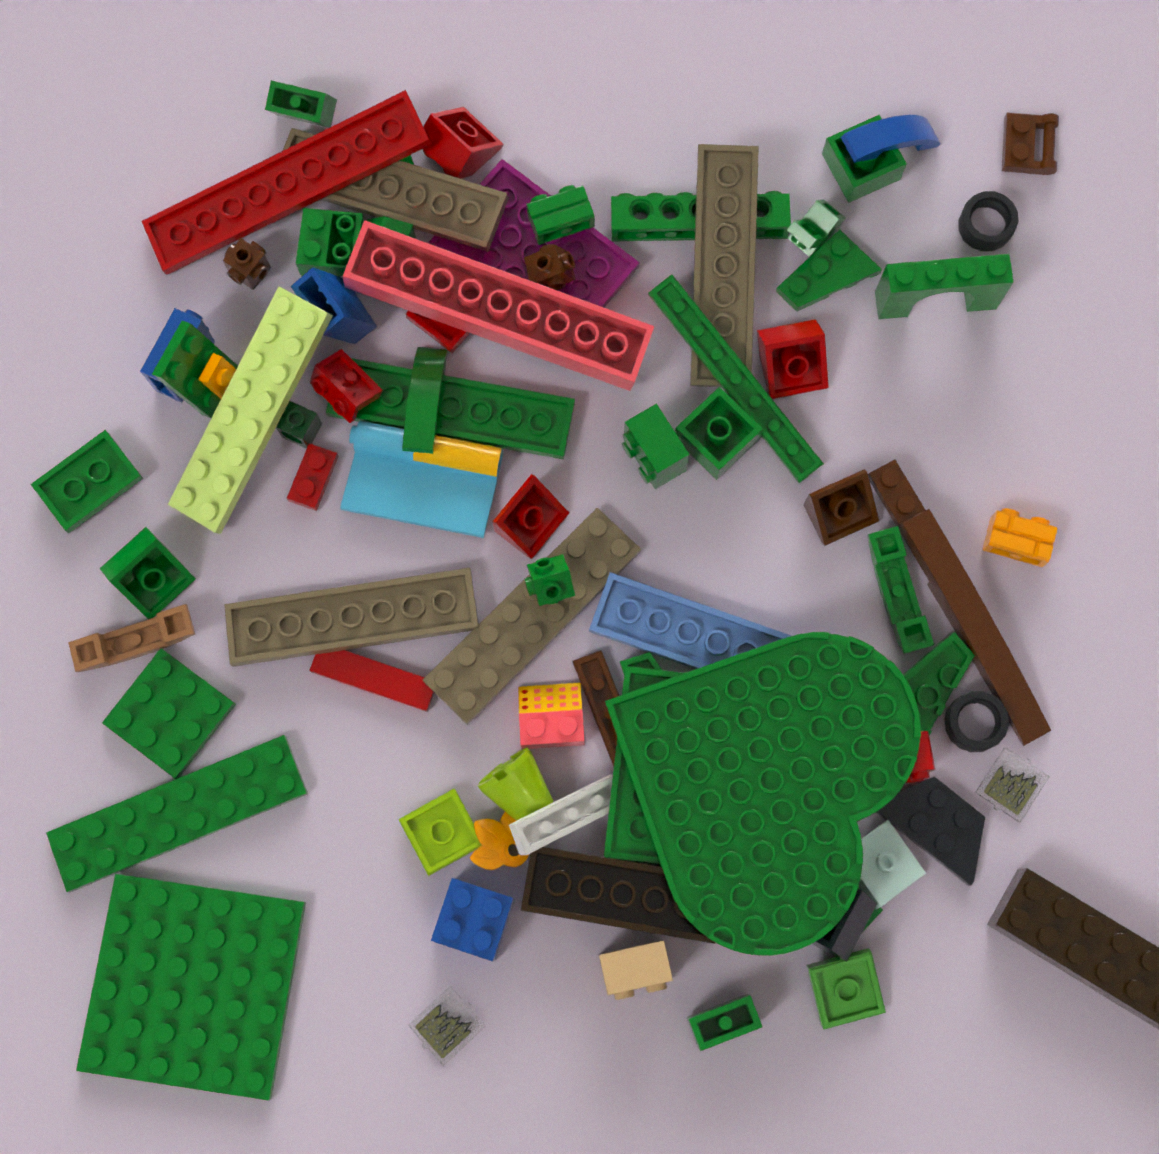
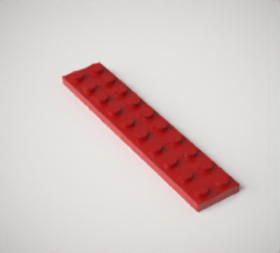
(286, 182)

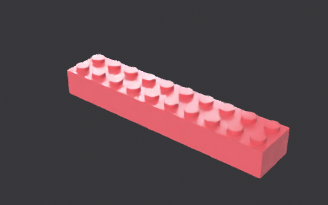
(497, 305)

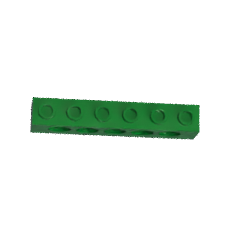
(659, 228)

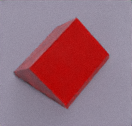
(530, 517)

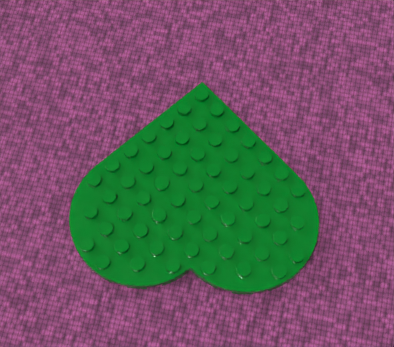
(762, 779)

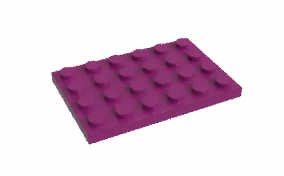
(599, 263)

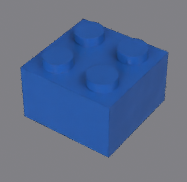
(472, 919)

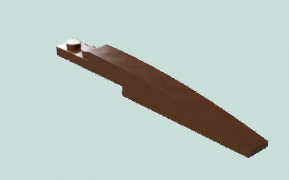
(960, 601)

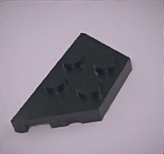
(939, 825)

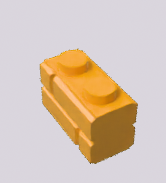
(1020, 537)

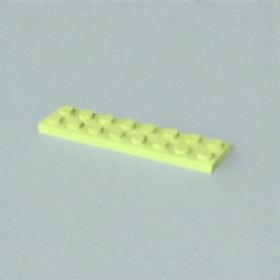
(250, 410)

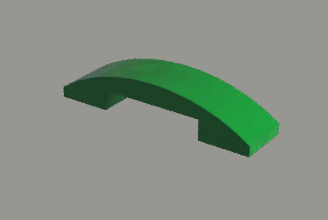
(424, 400)
(898, 591)

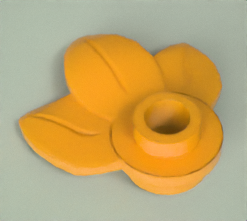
(495, 840)

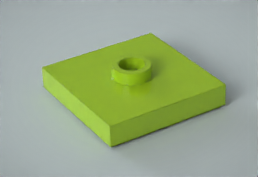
(441, 832)

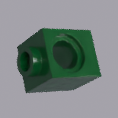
(299, 424)

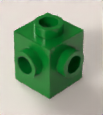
(549, 580)

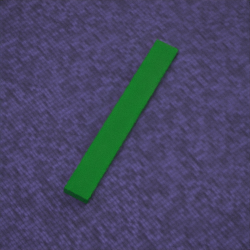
(735, 377)

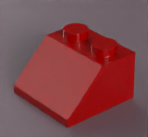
(459, 142)
(793, 358)

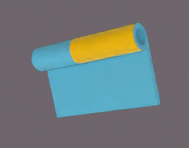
(434, 490)

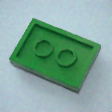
(183, 364)
(86, 481)

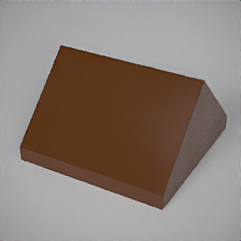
(842, 507)

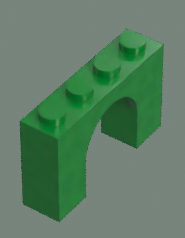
(981, 278)

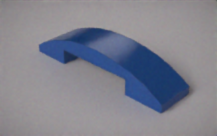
(890, 134)

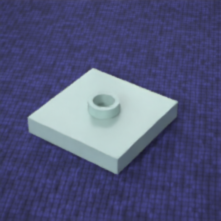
(887, 864)

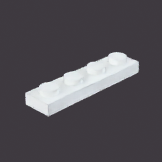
(562, 816)

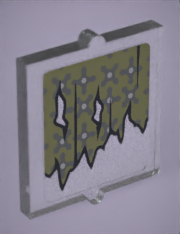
(1012, 784)
(446, 1025)

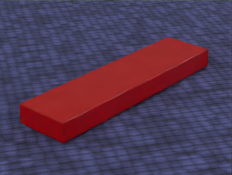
(374, 678)

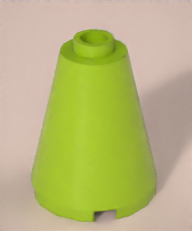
(517, 785)

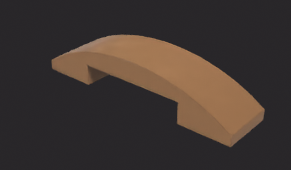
(132, 641)

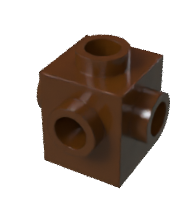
(246, 263)
(551, 267)

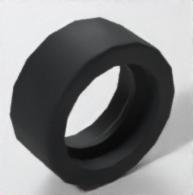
(995, 201)
(993, 704)

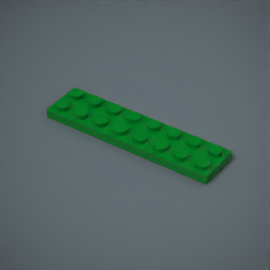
(475, 411)
(176, 813)

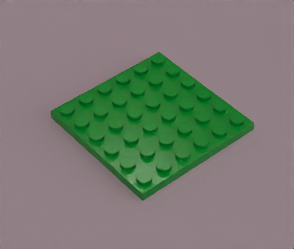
(192, 987)

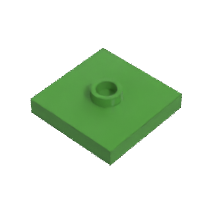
(846, 989)

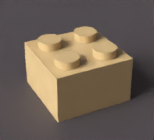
(636, 968)

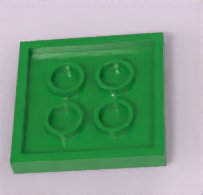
(169, 713)

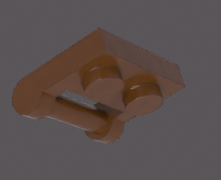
(1020, 143)

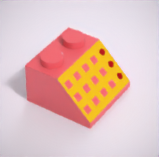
(551, 716)

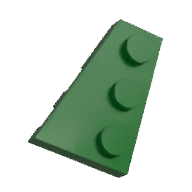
(830, 269)
(936, 677)

